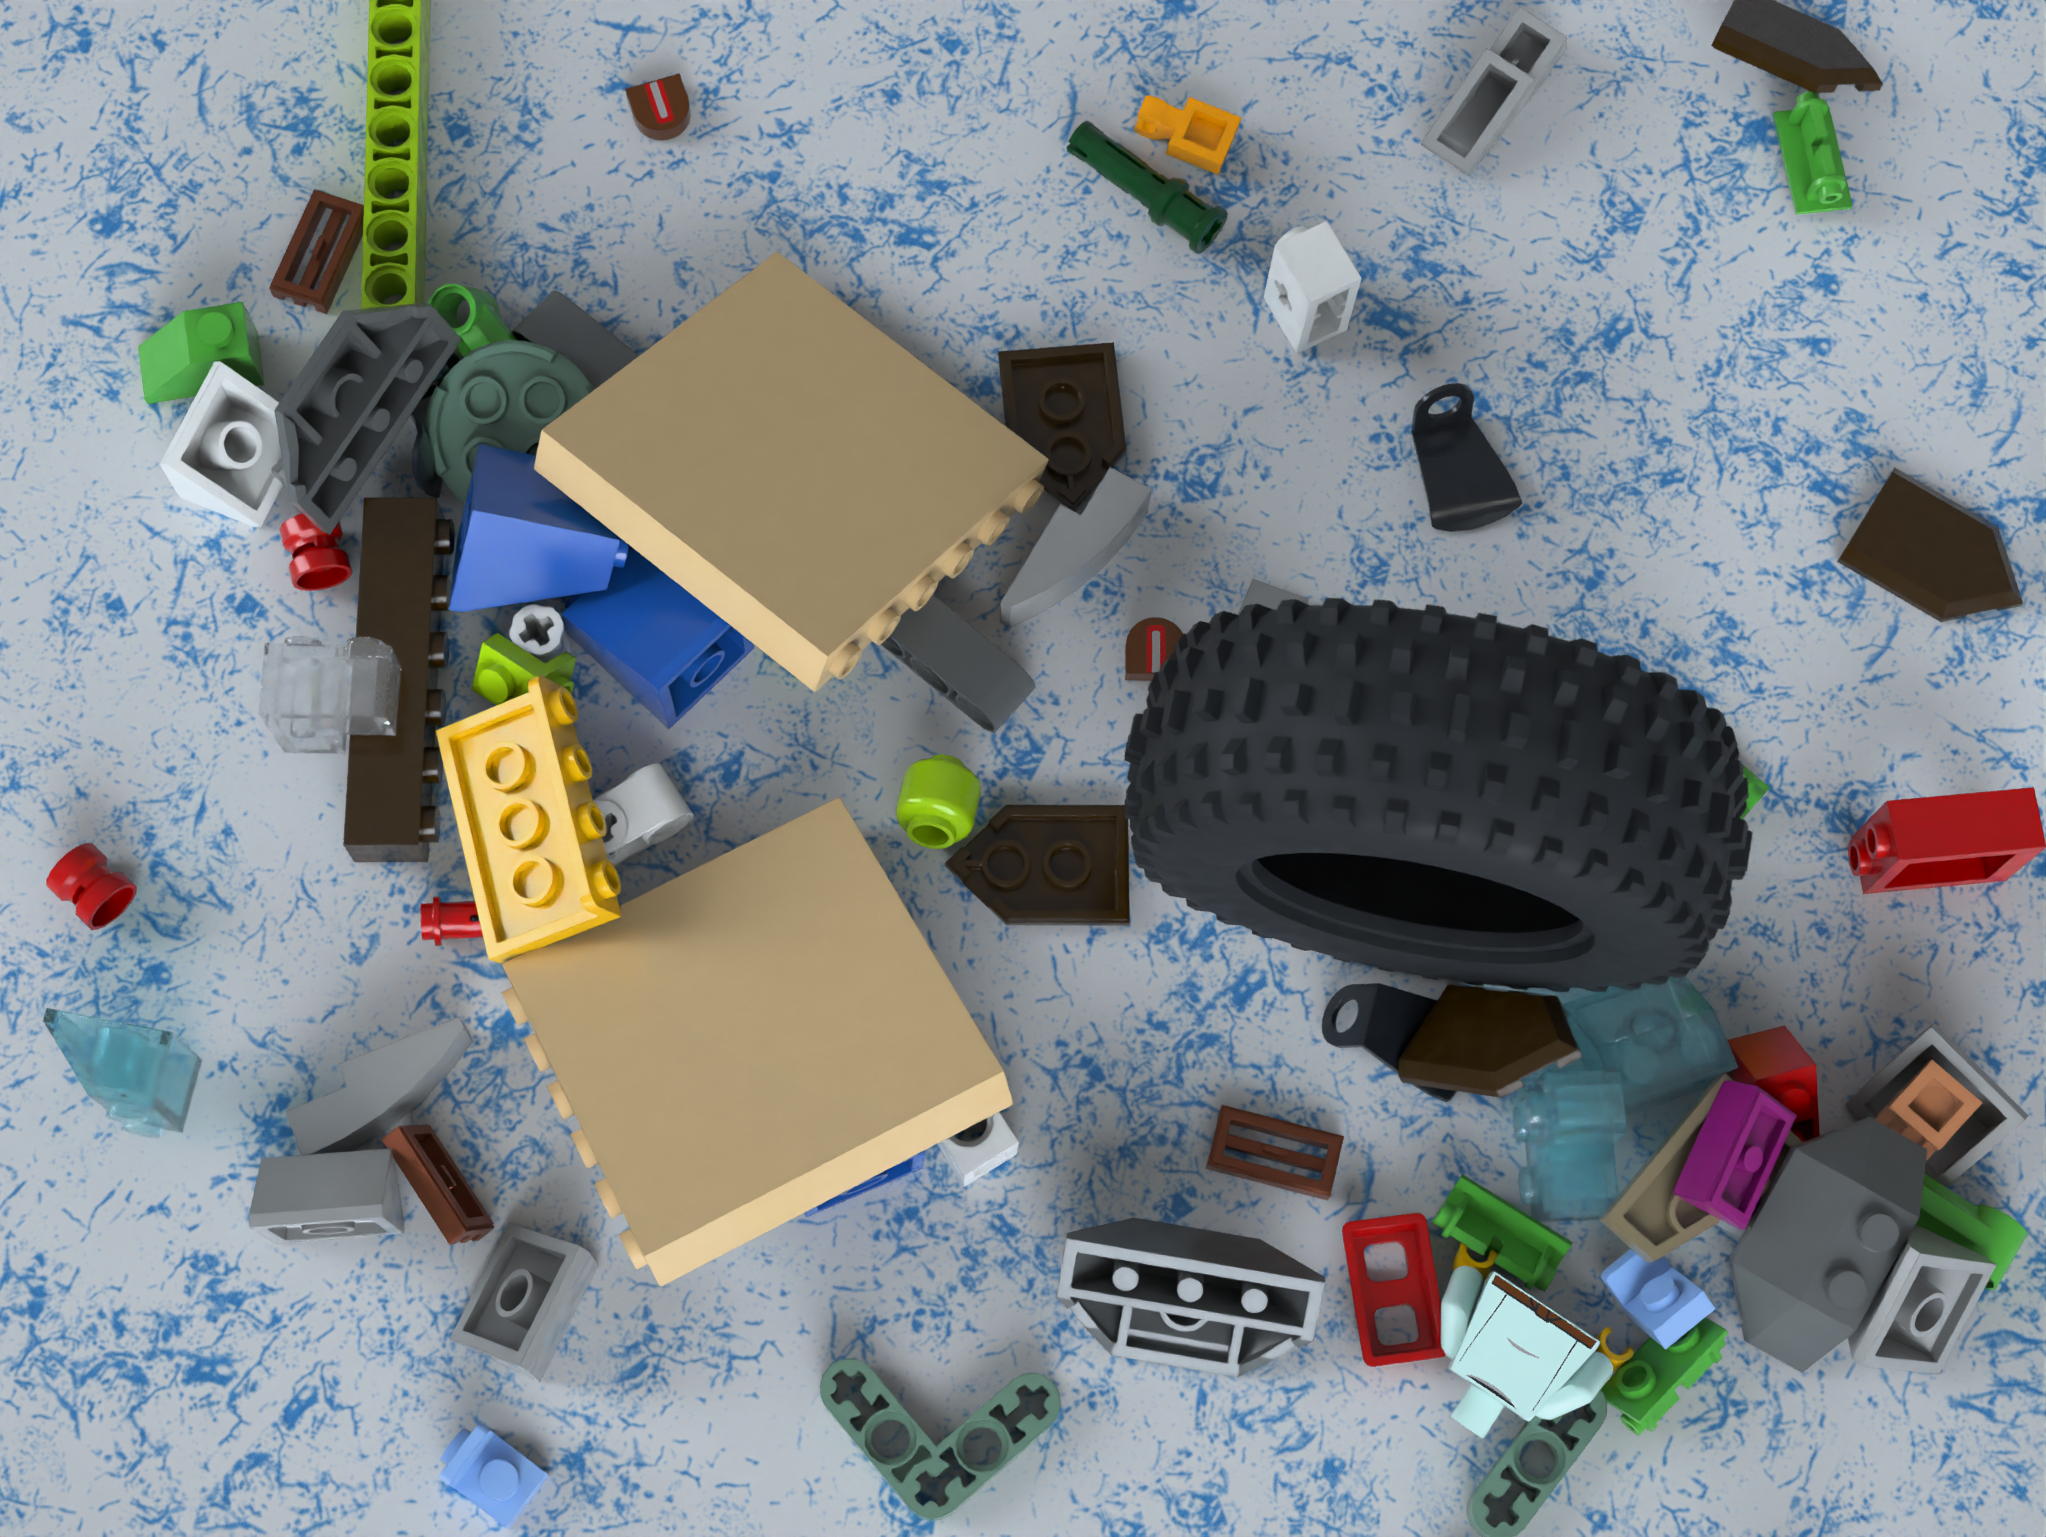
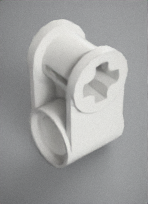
(642, 812)

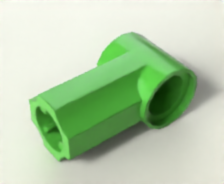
(484, 321)
(1971, 1226)

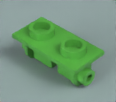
(1812, 156)
(1490, 1222)
(1647, 1381)

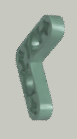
(922, 1454)
(1521, 1508)

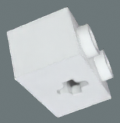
(1311, 285)

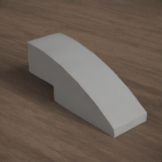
(1495, 91)
(1076, 547)
(379, 1090)

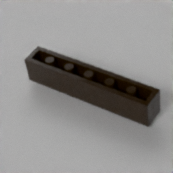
(402, 606)

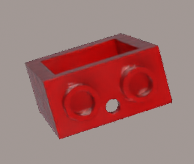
(1947, 840)

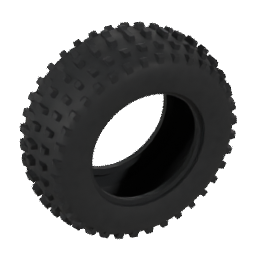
(1439, 796)

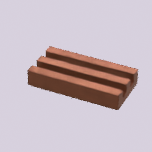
(304, 292)
(1269, 1176)
(438, 1183)

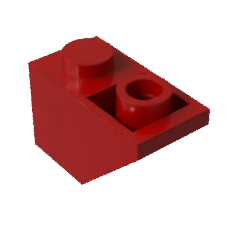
(1784, 1071)

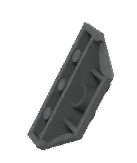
(356, 401)
(1826, 1239)
(1188, 1295)

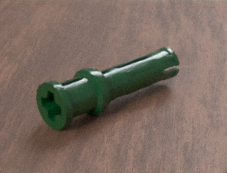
(1166, 199)

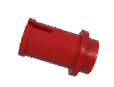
(449, 920)

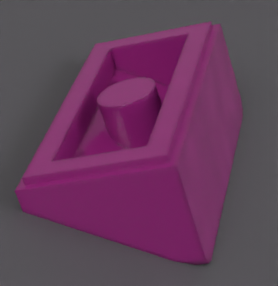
(1734, 1153)

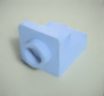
(1656, 1297)
(491, 1473)

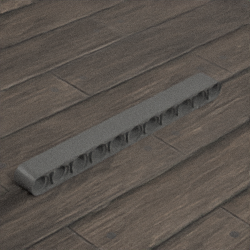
(929, 641)

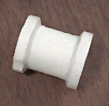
(539, 620)

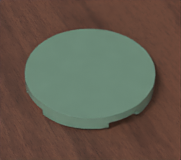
(500, 400)

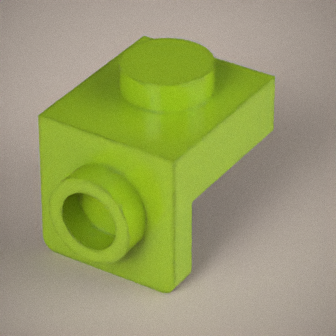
(506, 668)

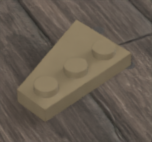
(1648, 1211)

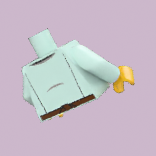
(1516, 1349)

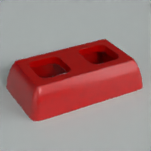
(1415, 1290)

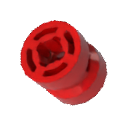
(316, 555)
(91, 886)

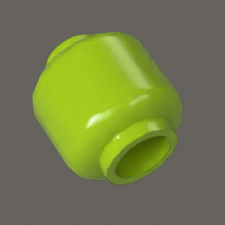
(938, 801)

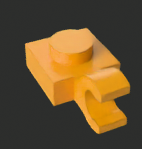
(1196, 134)

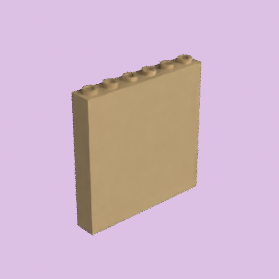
(792, 469)
(752, 1041)

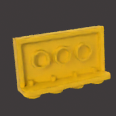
(529, 822)

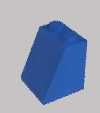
(525, 538)
(654, 638)

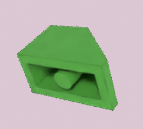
(185, 348)

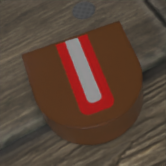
(660, 107)
(1149, 646)

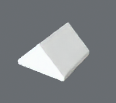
(227, 449)

